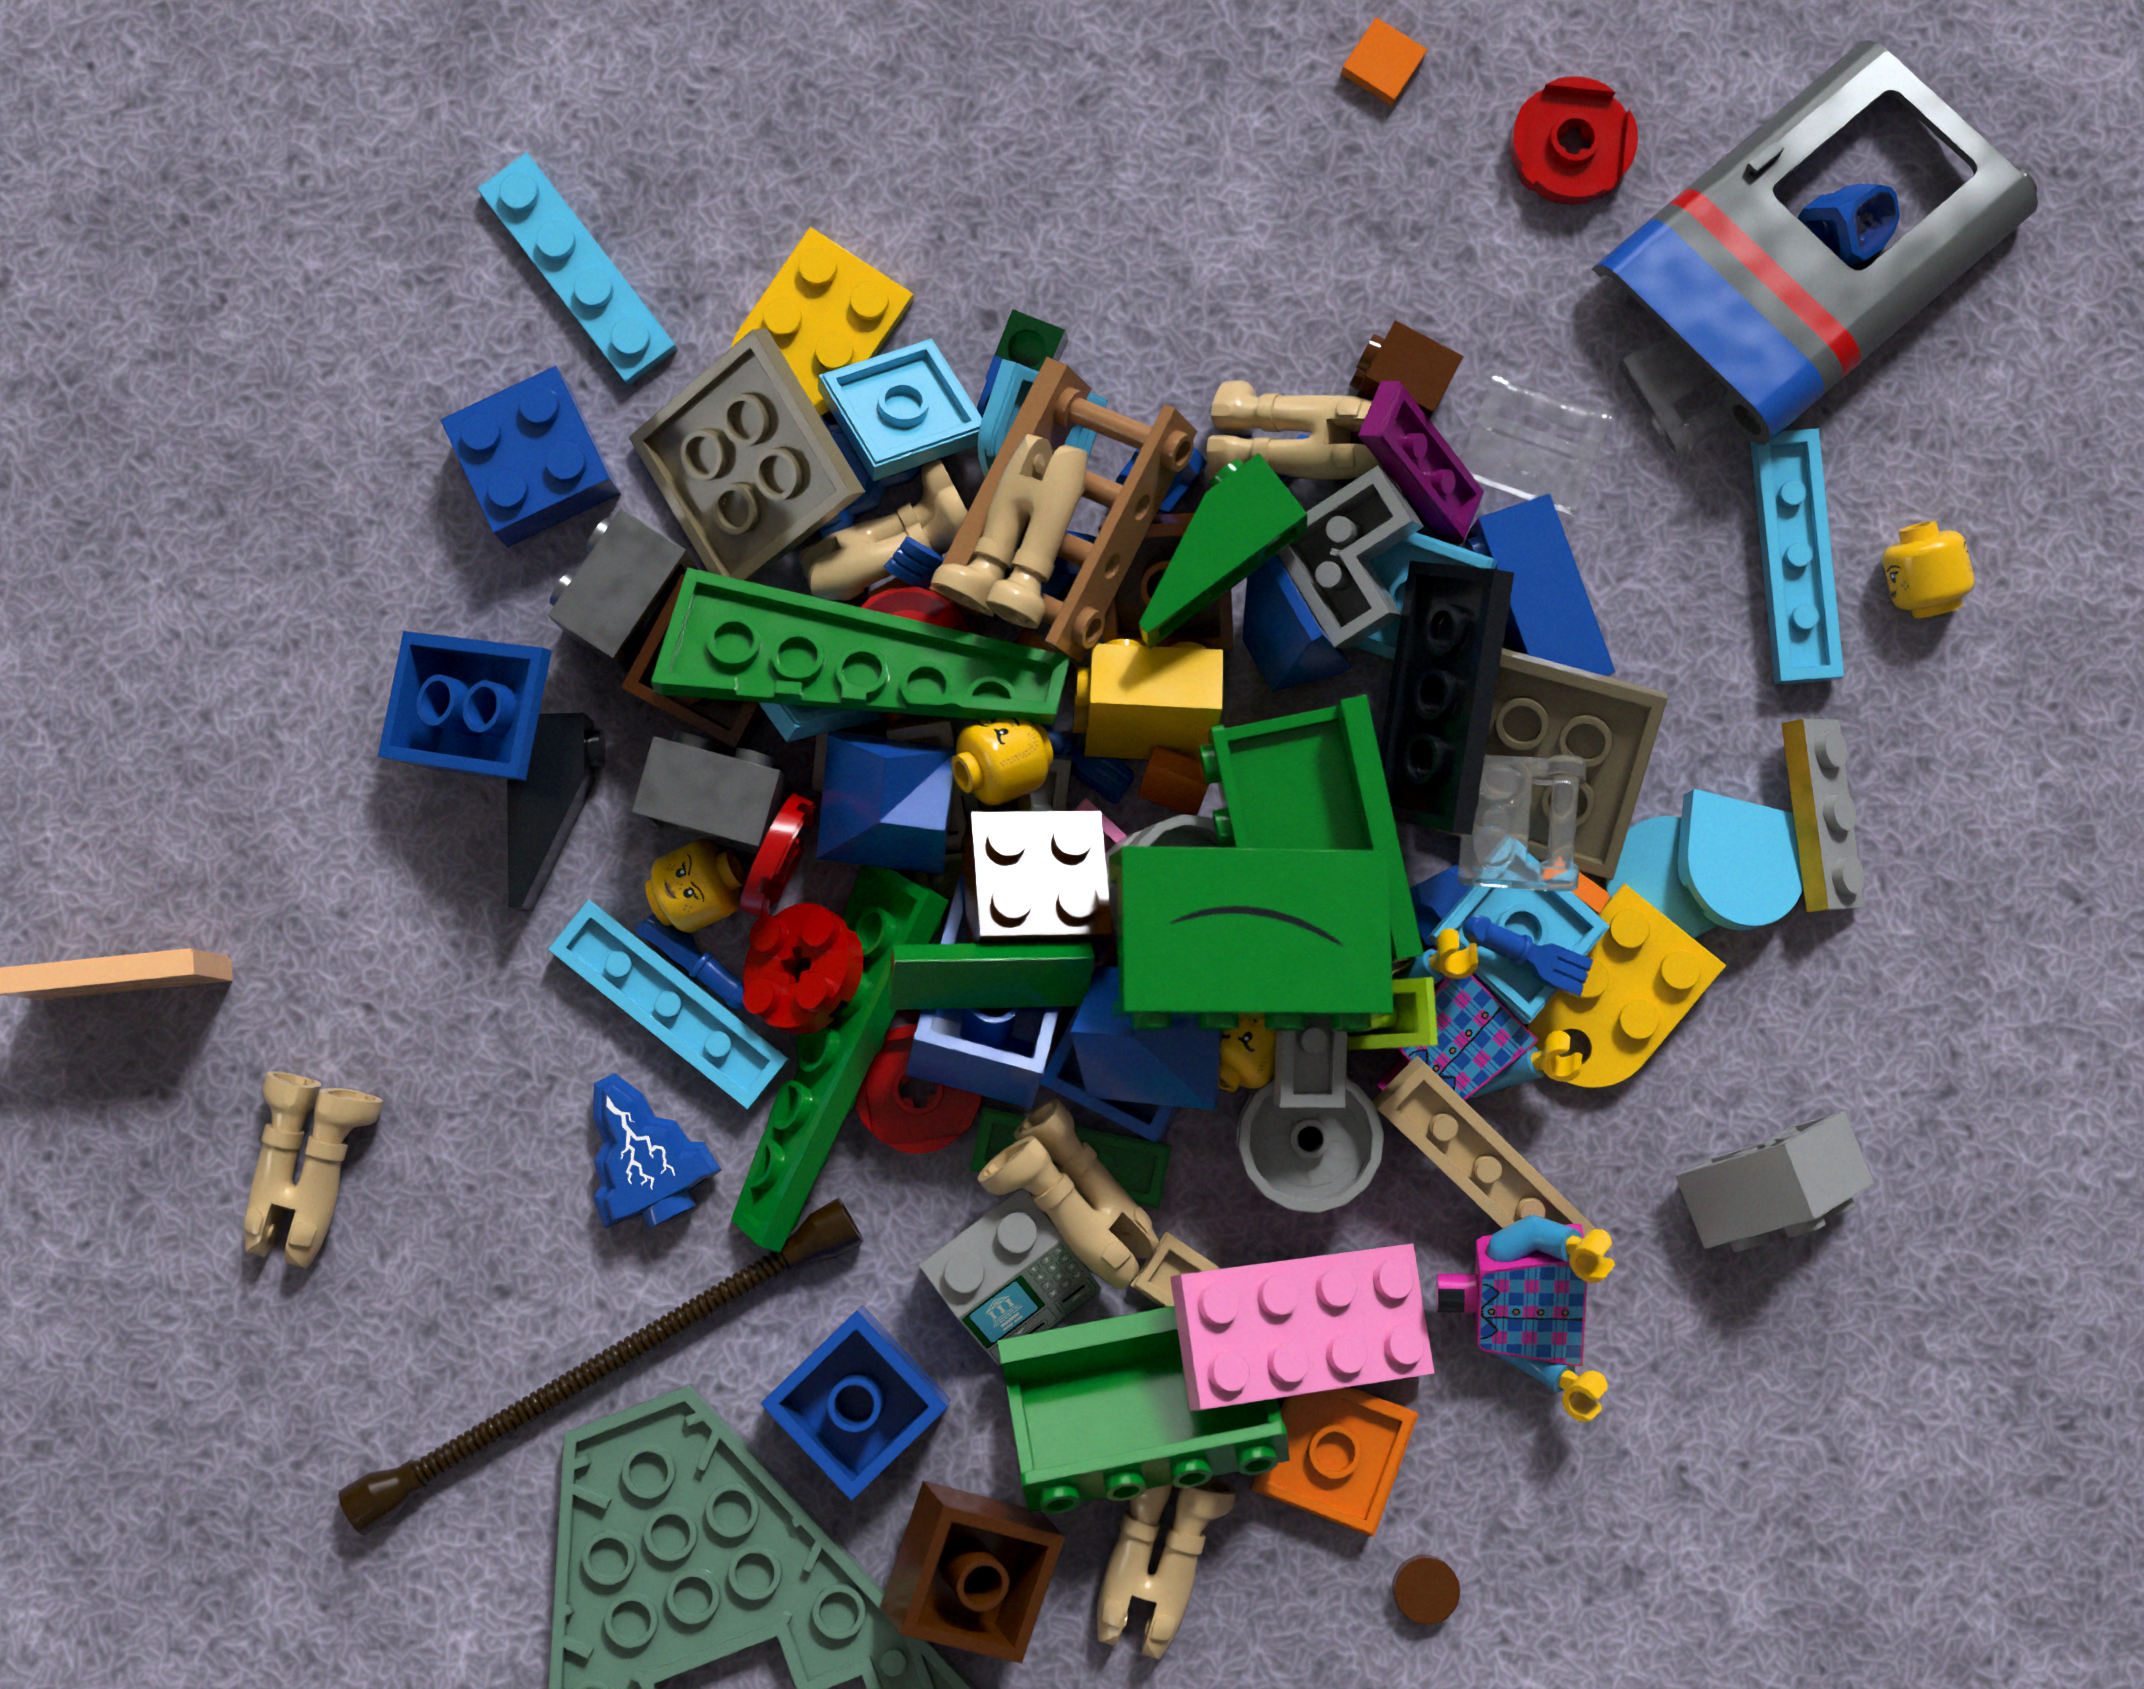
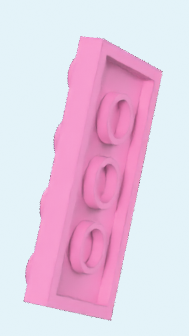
(1301, 1326)

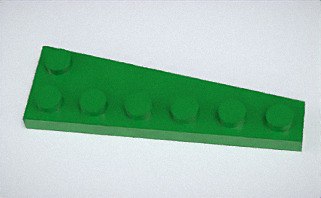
(810, 651)
(809, 1110)

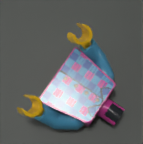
(1478, 1038)
(1533, 1303)

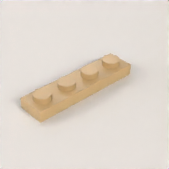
(1470, 1149)

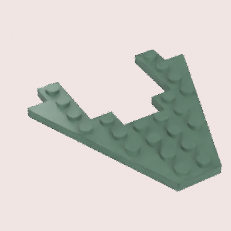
(697, 1550)

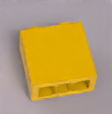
(1148, 699)

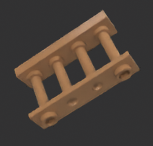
(1051, 411)

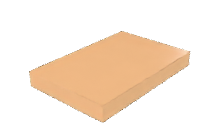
(115, 974)

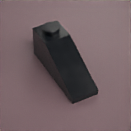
(549, 801)

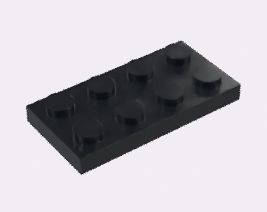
(1443, 692)

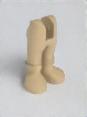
(1320, 456)
(1031, 489)
(856, 556)
(317, 1190)
(1078, 1194)
(1175, 1575)

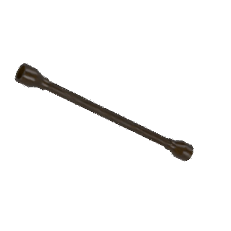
(384, 1493)

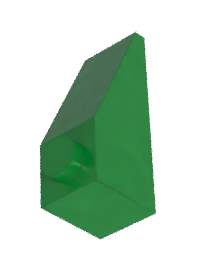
(1231, 535)

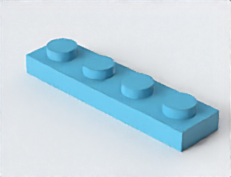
(577, 269)
(1797, 558)
(669, 1004)

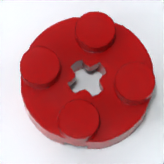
(1601, 120)
(771, 964)
(895, 1118)

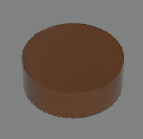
(1426, 1589)

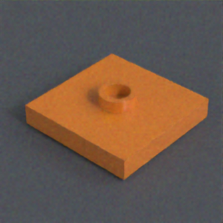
(1340, 1455)

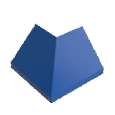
(1285, 632)
(886, 803)
(1143, 1066)

